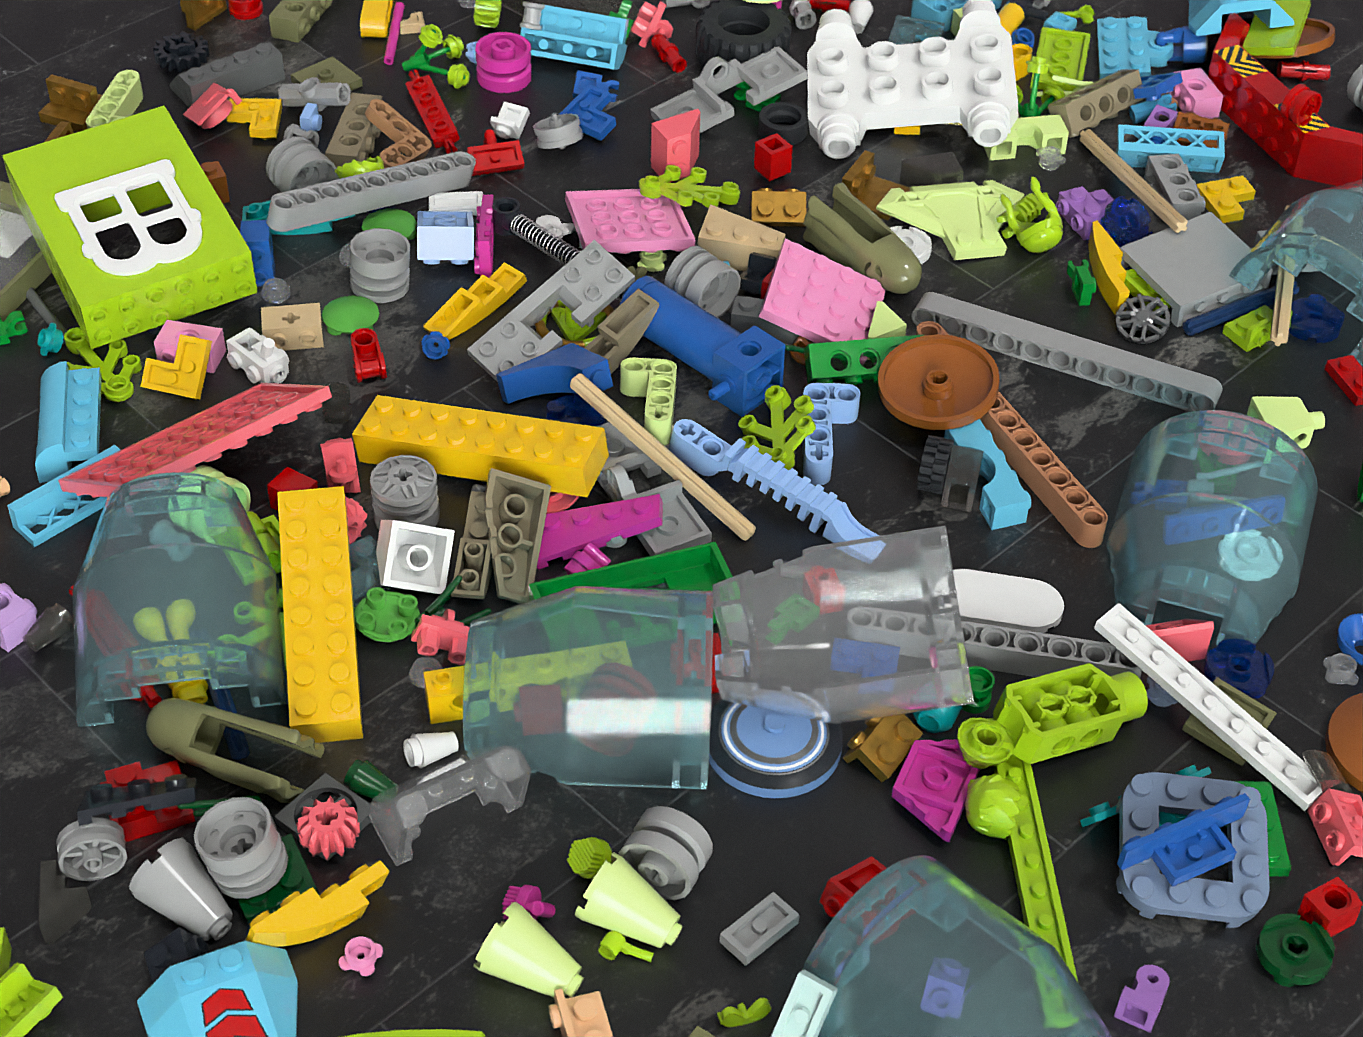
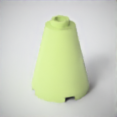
(628, 904)
(528, 955)

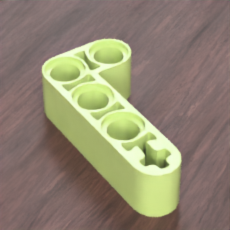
(118, 100)
(657, 383)

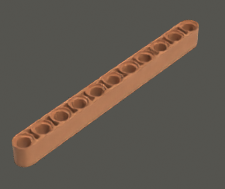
(1040, 467)

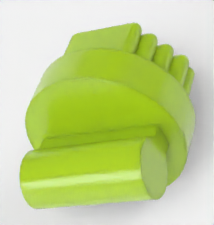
(589, 856)

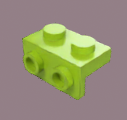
(24, 1001)

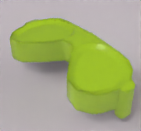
(736, 1017)

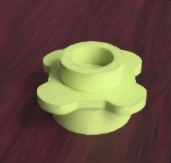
(652, 261)

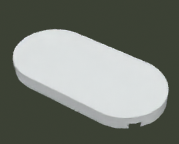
(1007, 601)

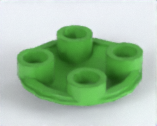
(392, 219)
(349, 314)
(386, 615)

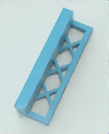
(1195, 156)
(46, 501)

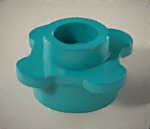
(50, 339)

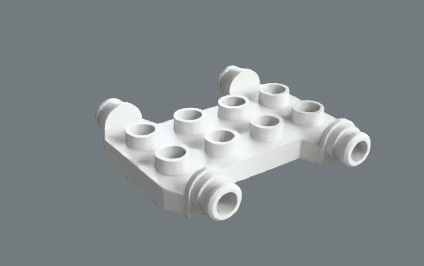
(911, 83)

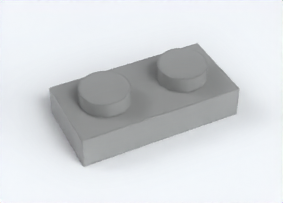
(759, 928)

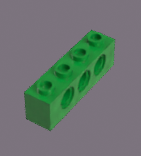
(819, 357)

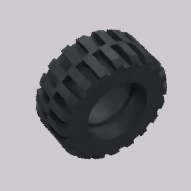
(740, 31)

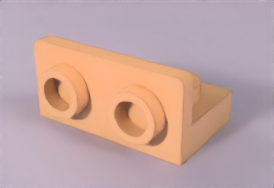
(580, 1015)

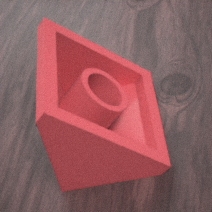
(1186, 636)

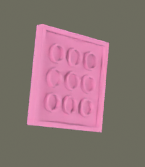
(629, 221)
(819, 297)

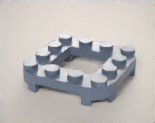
(1195, 898)

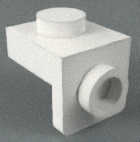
(510, 121)

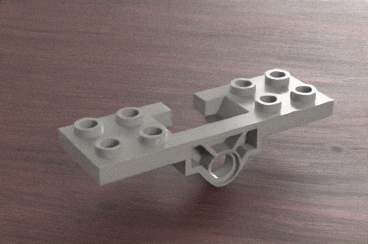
(765, 74)
(583, 285)
(681, 522)

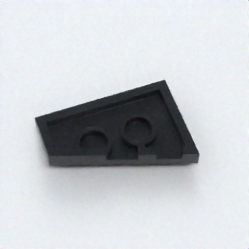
(123, 800)

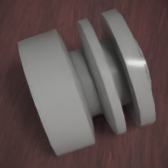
(298, 164)
(380, 265)
(704, 280)
(405, 491)
(241, 847)

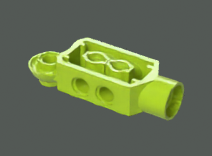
(1053, 716)

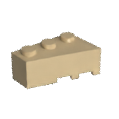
(736, 237)

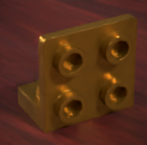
(866, 186)

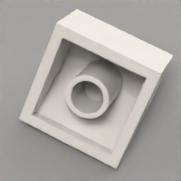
(414, 556)

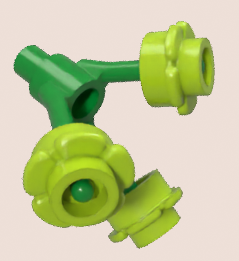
(452, 46)
(1050, 94)

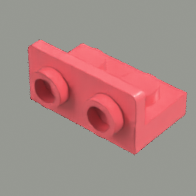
(1339, 824)

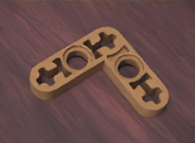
(386, 120)

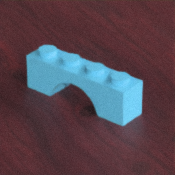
(1003, 498)

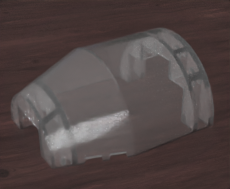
(846, 631)

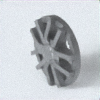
(1142, 319)

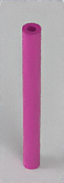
(393, 33)

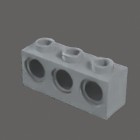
(1173, 182)

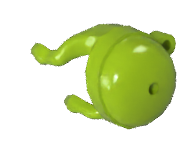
(1036, 236)

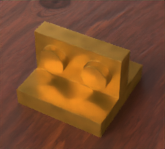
(201, 11)
(68, 102)

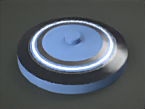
(771, 750)

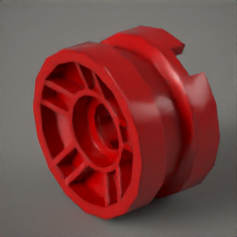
(245, 9)
(1300, 104)

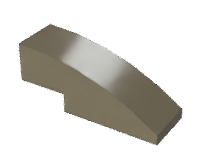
(624, 328)

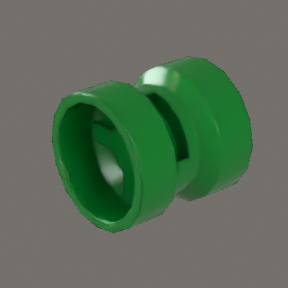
(982, 685)

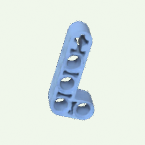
(833, 404)

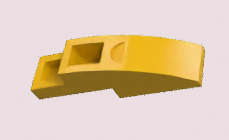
(314, 916)

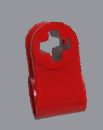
(366, 355)

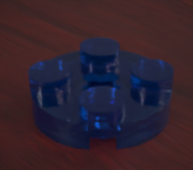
(1116, 218)
(1315, 319)
(572, 406)
(1257, 667)

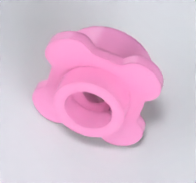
(361, 947)

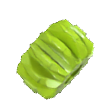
(487, 13)

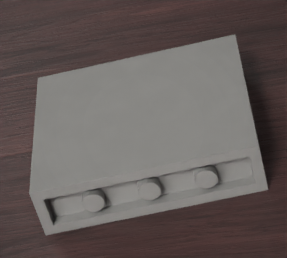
(1192, 266)

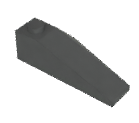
(746, 315)

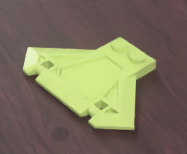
(957, 213)

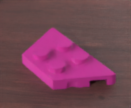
(935, 784)

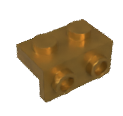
(778, 207)
(883, 744)

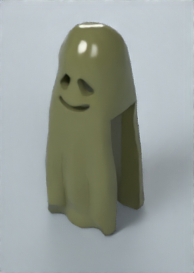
(857, 237)
(194, 732)

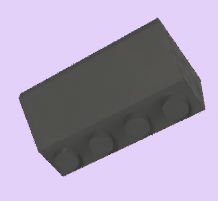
(242, 72)

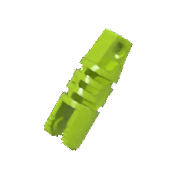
(1025, 211)

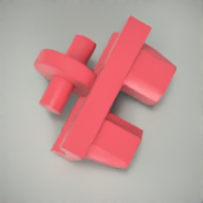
(649, 23)
(340, 464)
(441, 633)

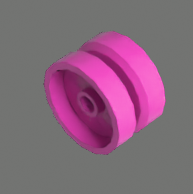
(503, 62)

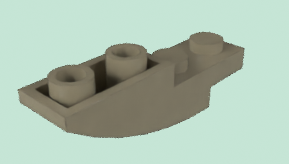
(474, 552)

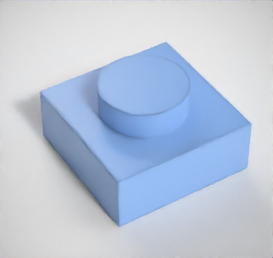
(310, 119)

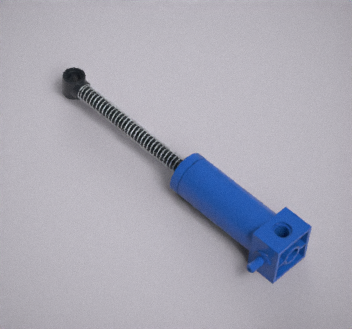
(735, 361)

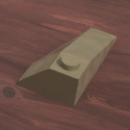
(515, 528)

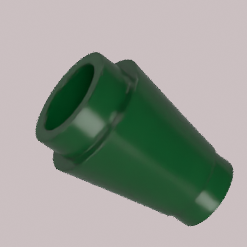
(367, 779)

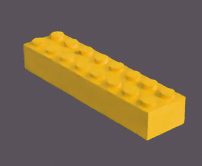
(473, 441)
(319, 615)

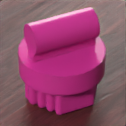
(587, 560)
(530, 899)

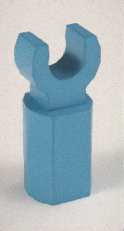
(1141, 111)

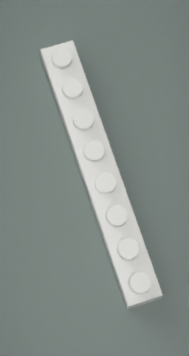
(1210, 705)

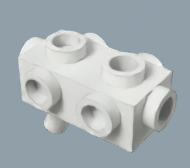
(257, 357)

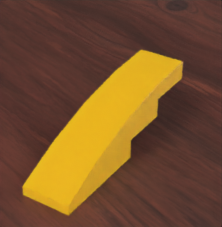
(1106, 267)
(475, 304)

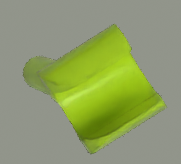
(1085, 13)
(616, 942)

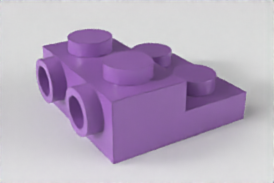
(1083, 208)

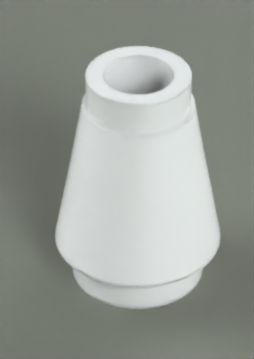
(860, 13)
(429, 747)

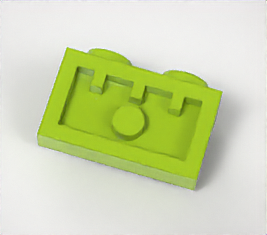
(1251, 329)

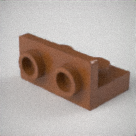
(1194, 122)

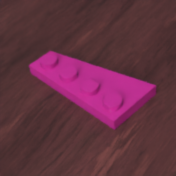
(485, 234)
(576, 528)

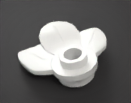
(554, 225)

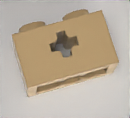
(293, 326)

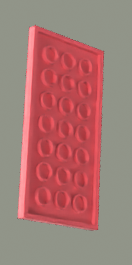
(199, 437)

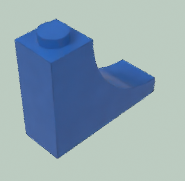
(553, 373)

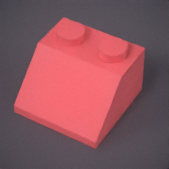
(676, 142)

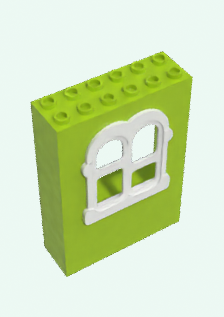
(107, 179)

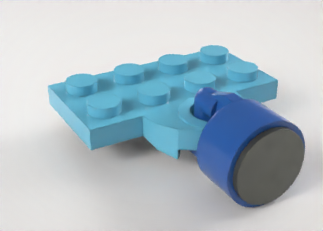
(1129, 45)

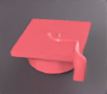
(212, 106)

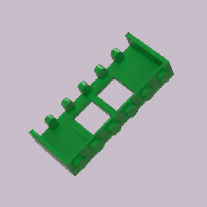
(681, 569)

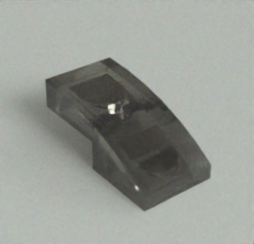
(1325, 771)

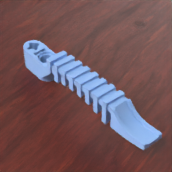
(710, 454)

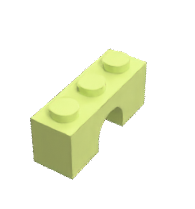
(1034, 132)

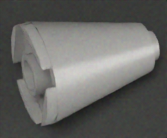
(183, 891)

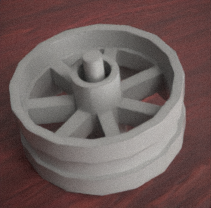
(558, 131)
(87, 850)

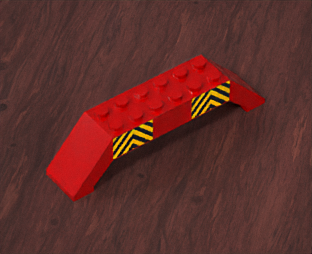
(1254, 102)

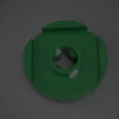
(1287, 966)

